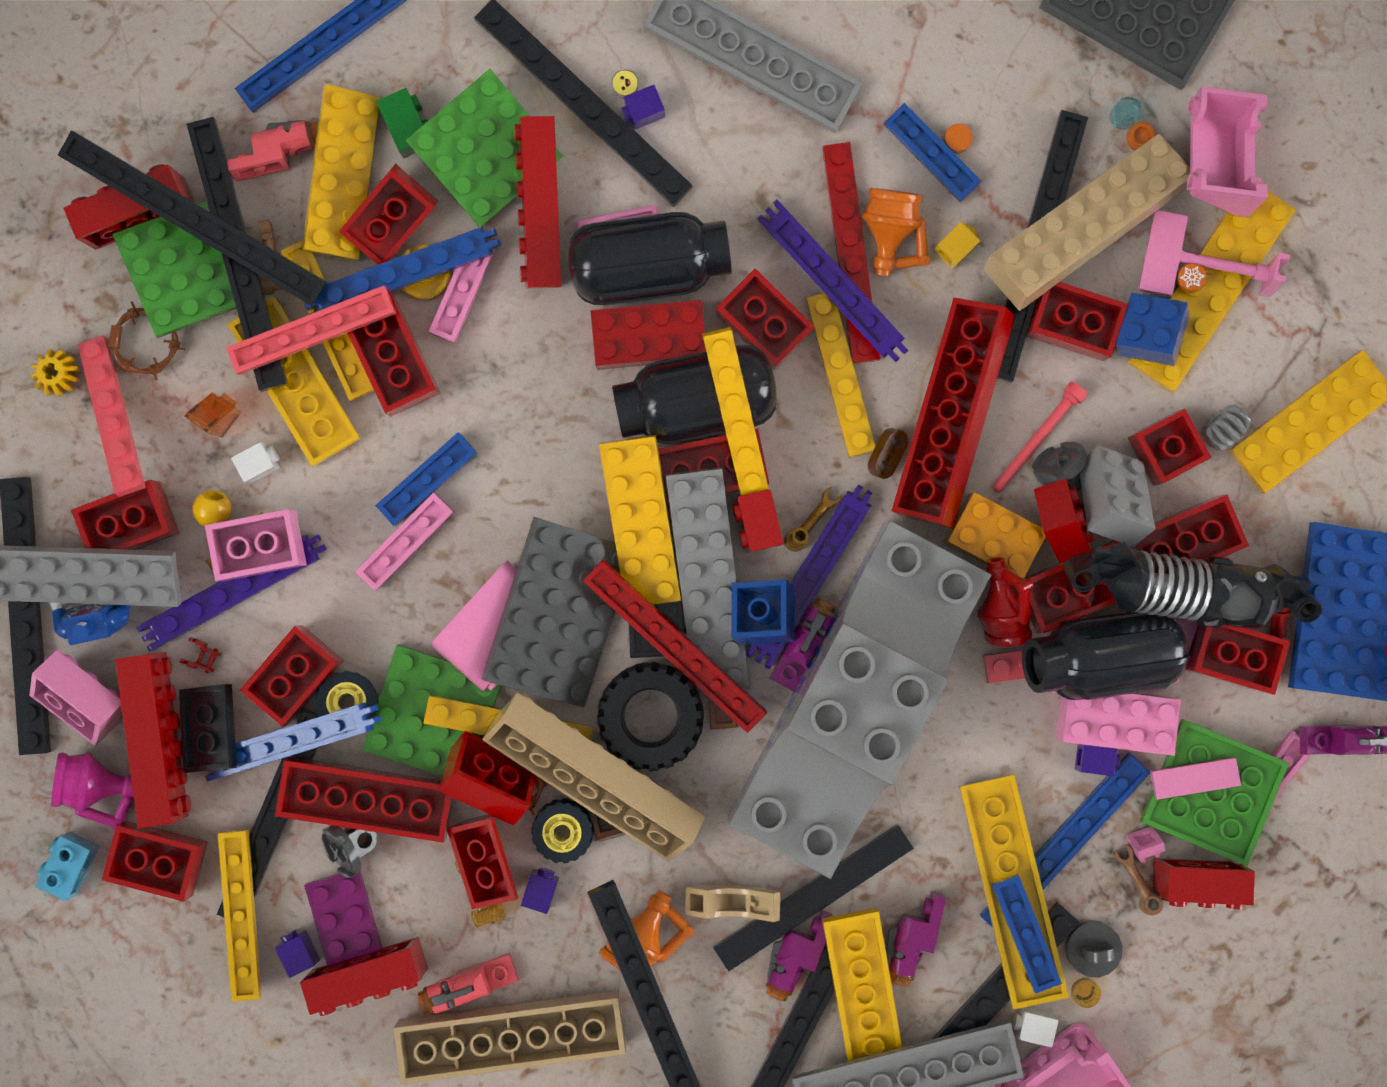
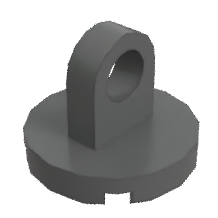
(1061, 464)
(343, 848)
(1094, 949)

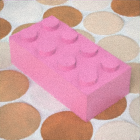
(1121, 722)

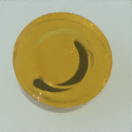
(1085, 992)

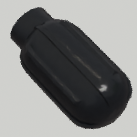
(646, 257)
(680, 399)
(1107, 656)

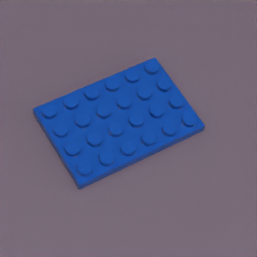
(1348, 641)

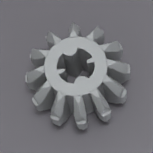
(1226, 427)

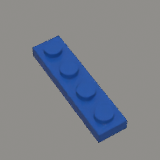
(932, 152)
(426, 479)
(1026, 934)

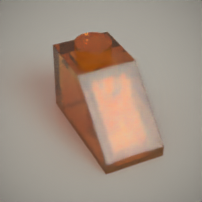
(214, 414)

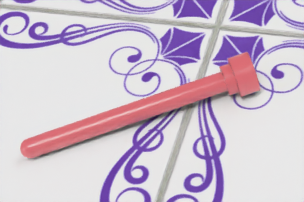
(1073, 395)

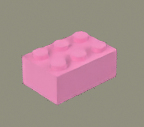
(255, 545)
(76, 697)

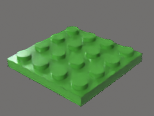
(474, 147)
(175, 275)
(403, 707)
(1220, 819)

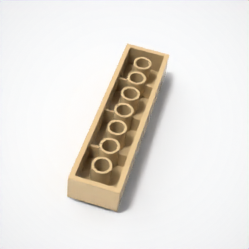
(1088, 222)
(594, 777)
(510, 1037)

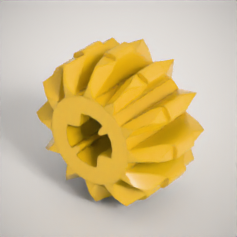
(45, 367)

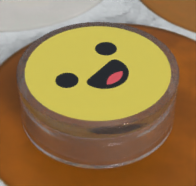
(624, 83)

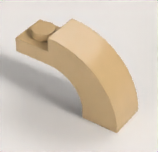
(732, 901)

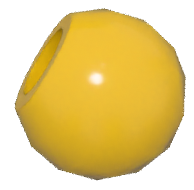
(211, 507)

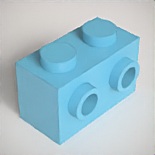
(66, 866)

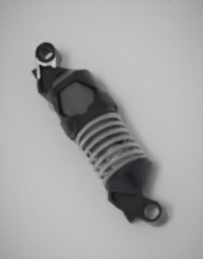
(1201, 590)

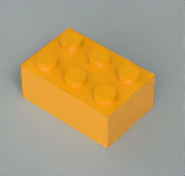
(992, 531)

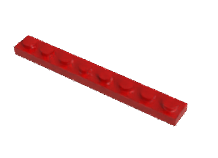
(848, 236)
(675, 646)

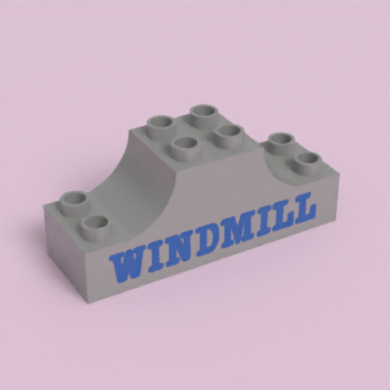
(860, 700)

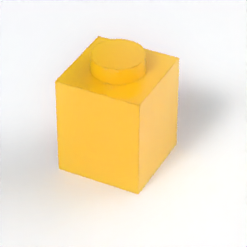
(957, 244)

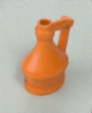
(891, 219)
(647, 930)

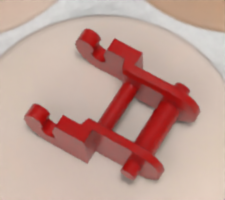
(203, 646)

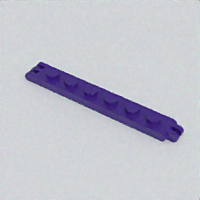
(833, 281)
(820, 562)
(218, 599)

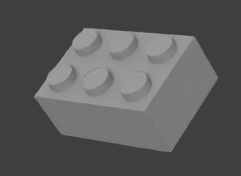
(1116, 496)

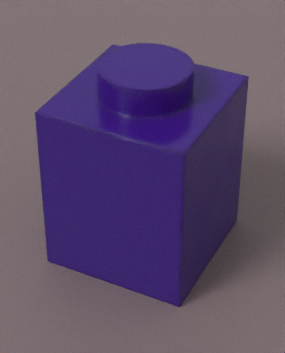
(643, 107)
(1097, 760)
(540, 890)
(296, 952)

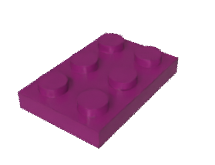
(343, 917)

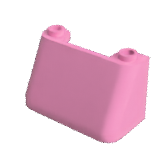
(1225, 149)
(472, 631)
(1073, 1061)

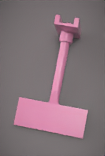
(1165, 253)

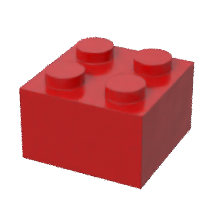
(1169, 447)
(1063, 520)
(758, 521)

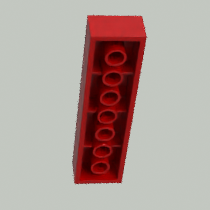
(953, 412)
(1193, 533)

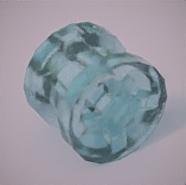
(1130, 108)

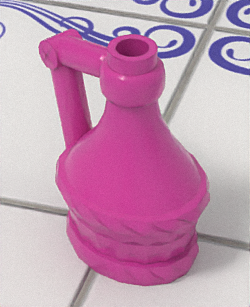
(85, 781)

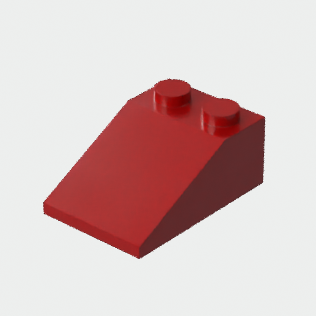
(389, 215)

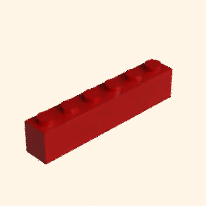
(539, 202)

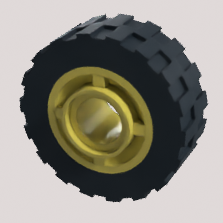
(345, 684)
(555, 846)

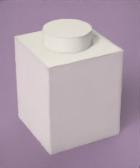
(256, 462)
(1035, 1026)

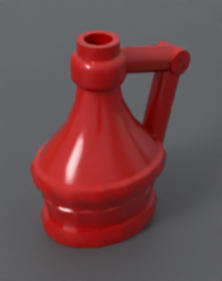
(1003, 611)

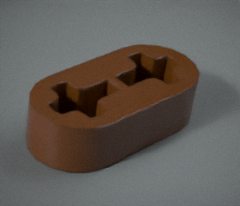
(887, 453)

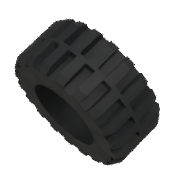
(650, 754)

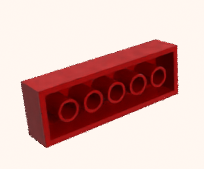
(152, 739)
(363, 799)

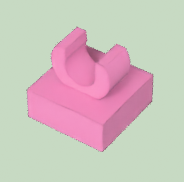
(1146, 843)

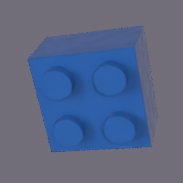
(1153, 329)
(763, 612)

